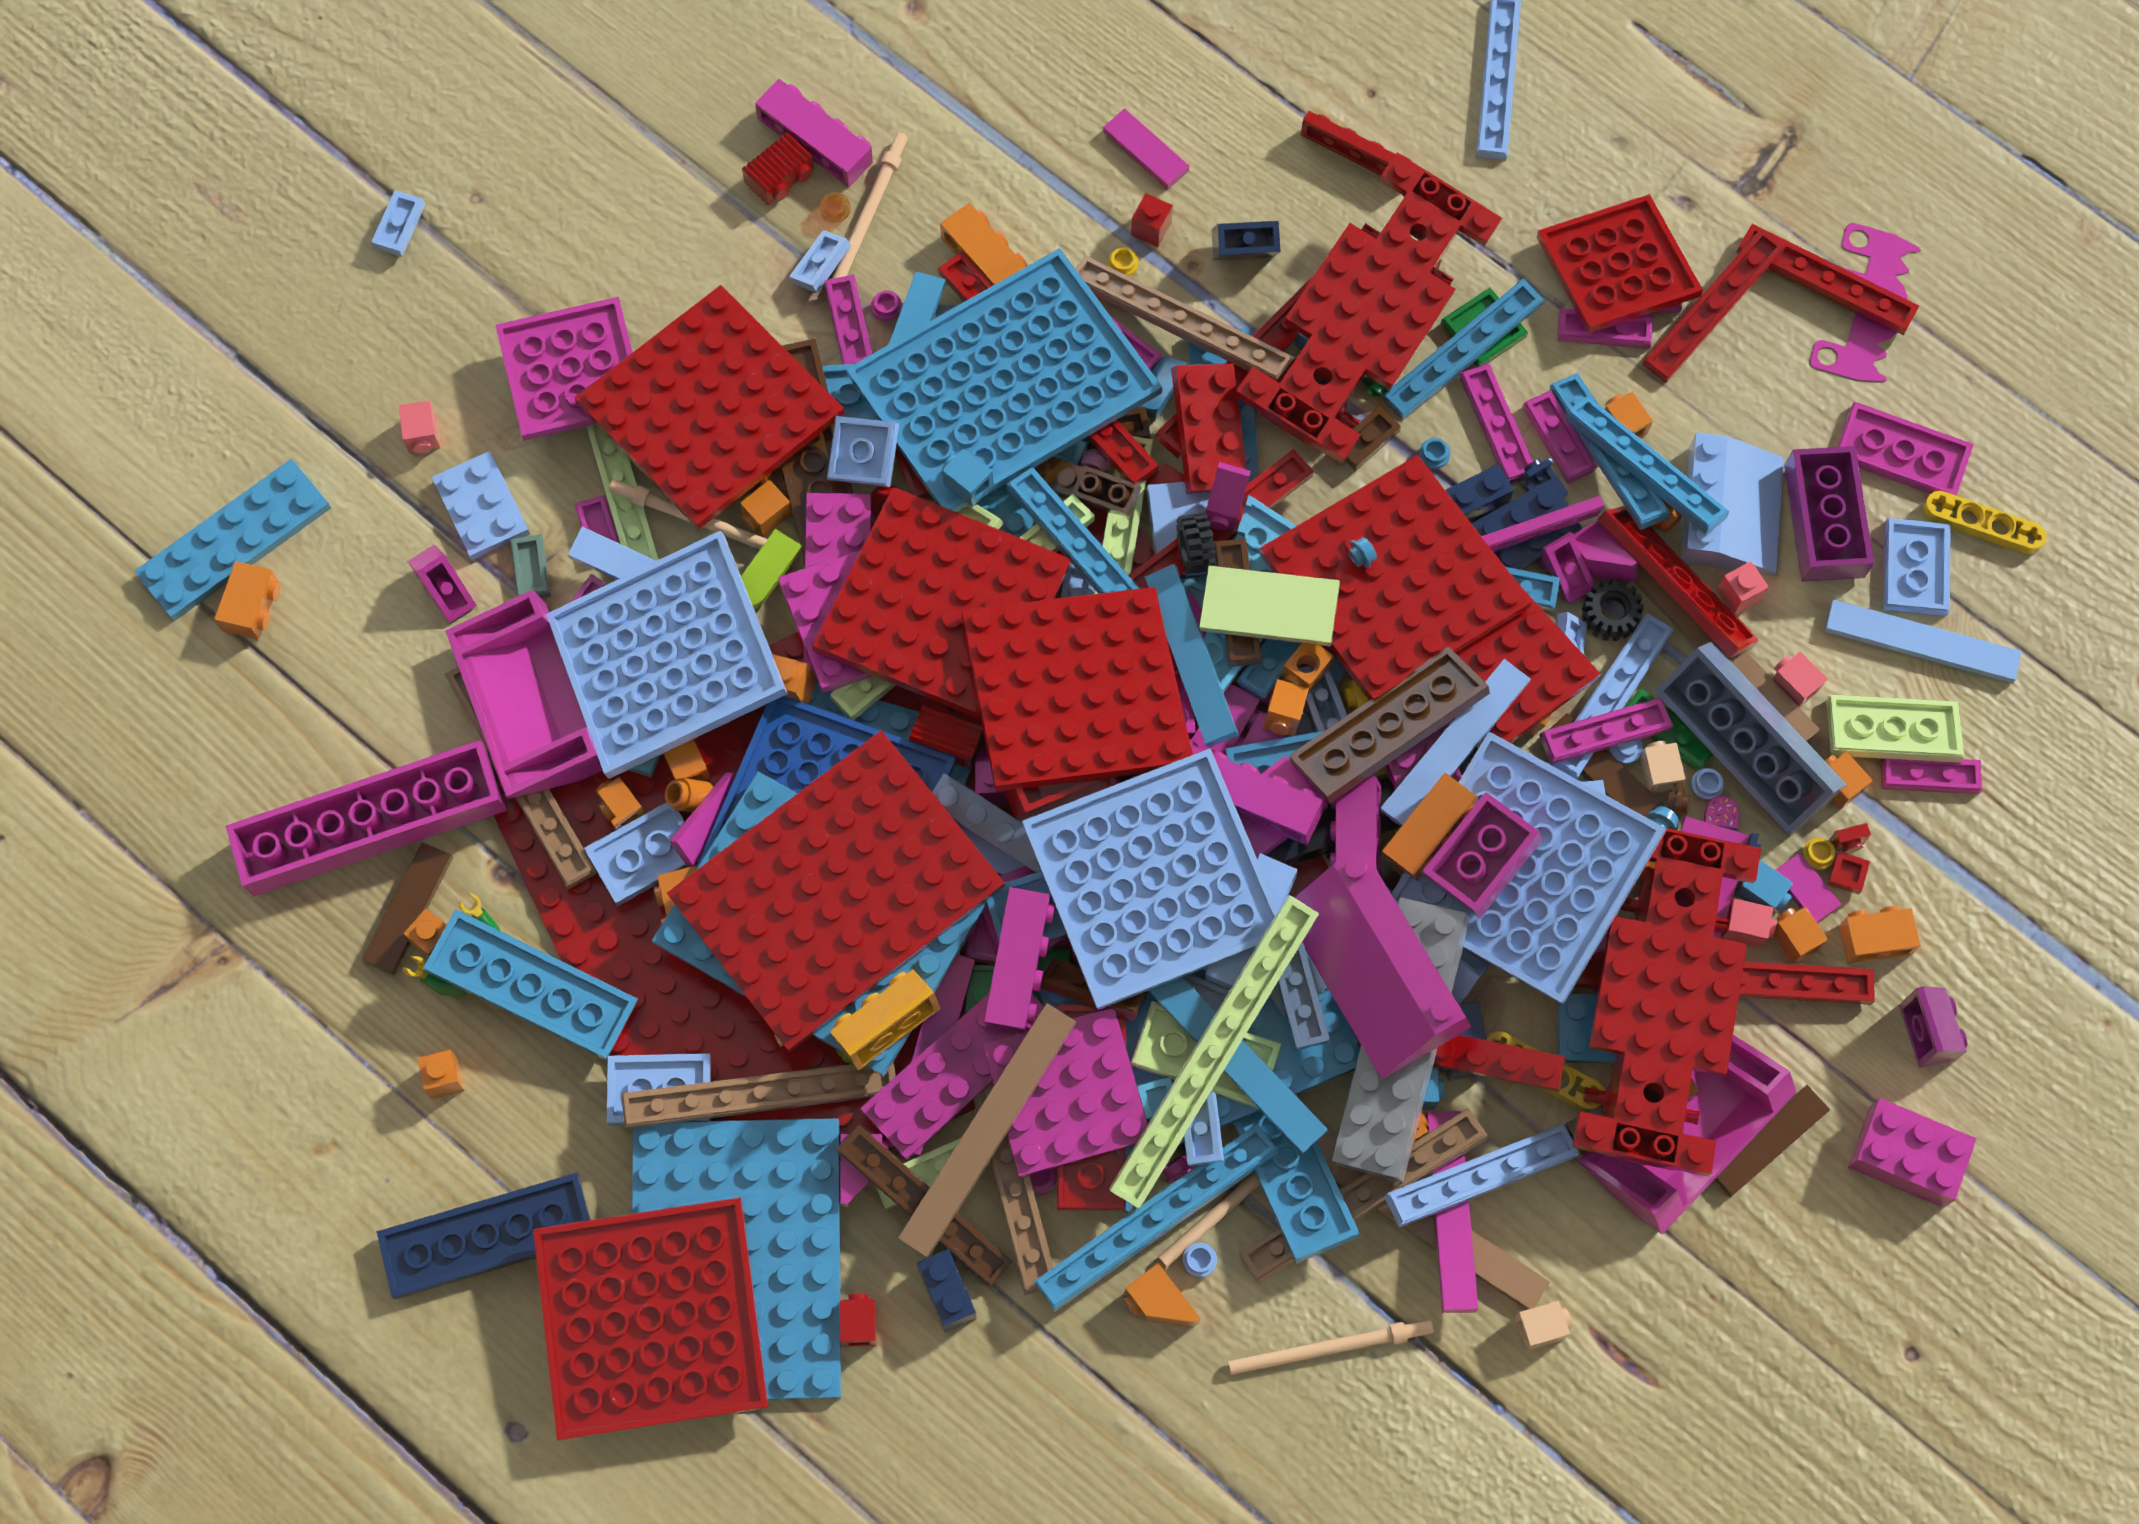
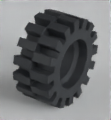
(1195, 543)
(1621, 594)

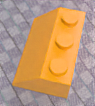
(885, 1018)

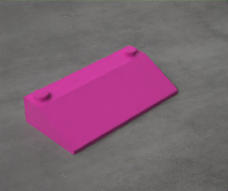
(523, 697)
(1377, 966)
(1730, 1112)

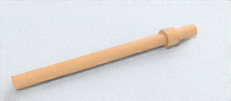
(890, 164)
(642, 496)
(1209, 1220)
(1396, 1333)

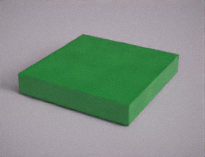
(1466, 313)

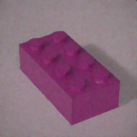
(1828, 513)

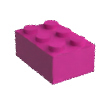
(1483, 855)
(1912, 1153)

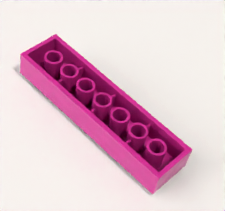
(365, 818)

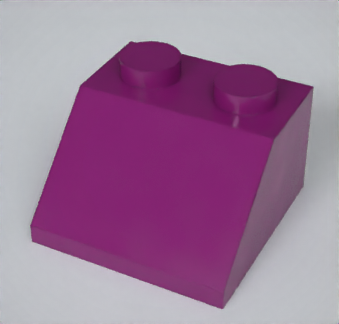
(1933, 1026)

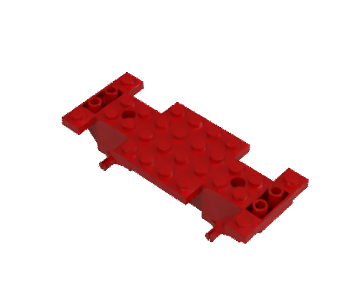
(1368, 308)
(1667, 1004)

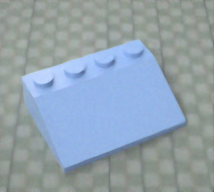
(1749, 487)

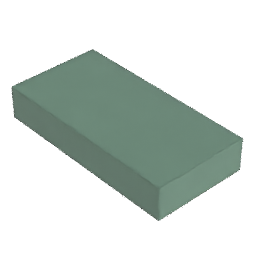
(530, 565)

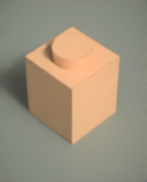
(1662, 767)
(1543, 1325)

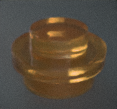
(835, 207)

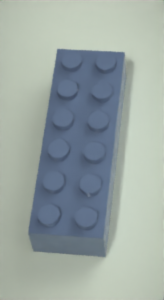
(1750, 737)

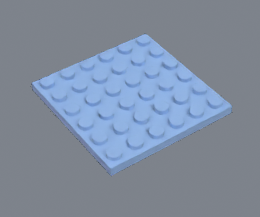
(665, 654)
(1153, 878)
(1571, 884)

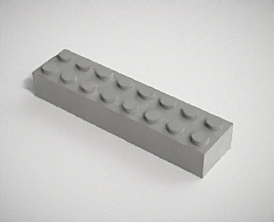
(1385, 1113)

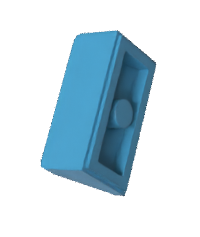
(1163, 374)

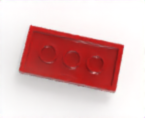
(1207, 422)

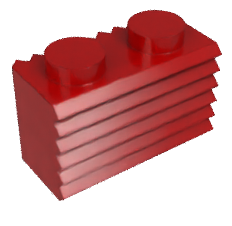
(778, 169)
(948, 733)

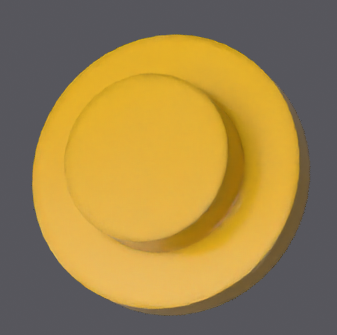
(1124, 261)
(1819, 853)

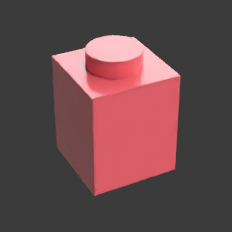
(419, 427)
(1742, 588)
(1799, 678)
(1750, 923)

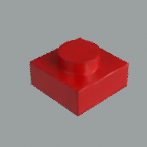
(1850, 838)
(1848, 872)

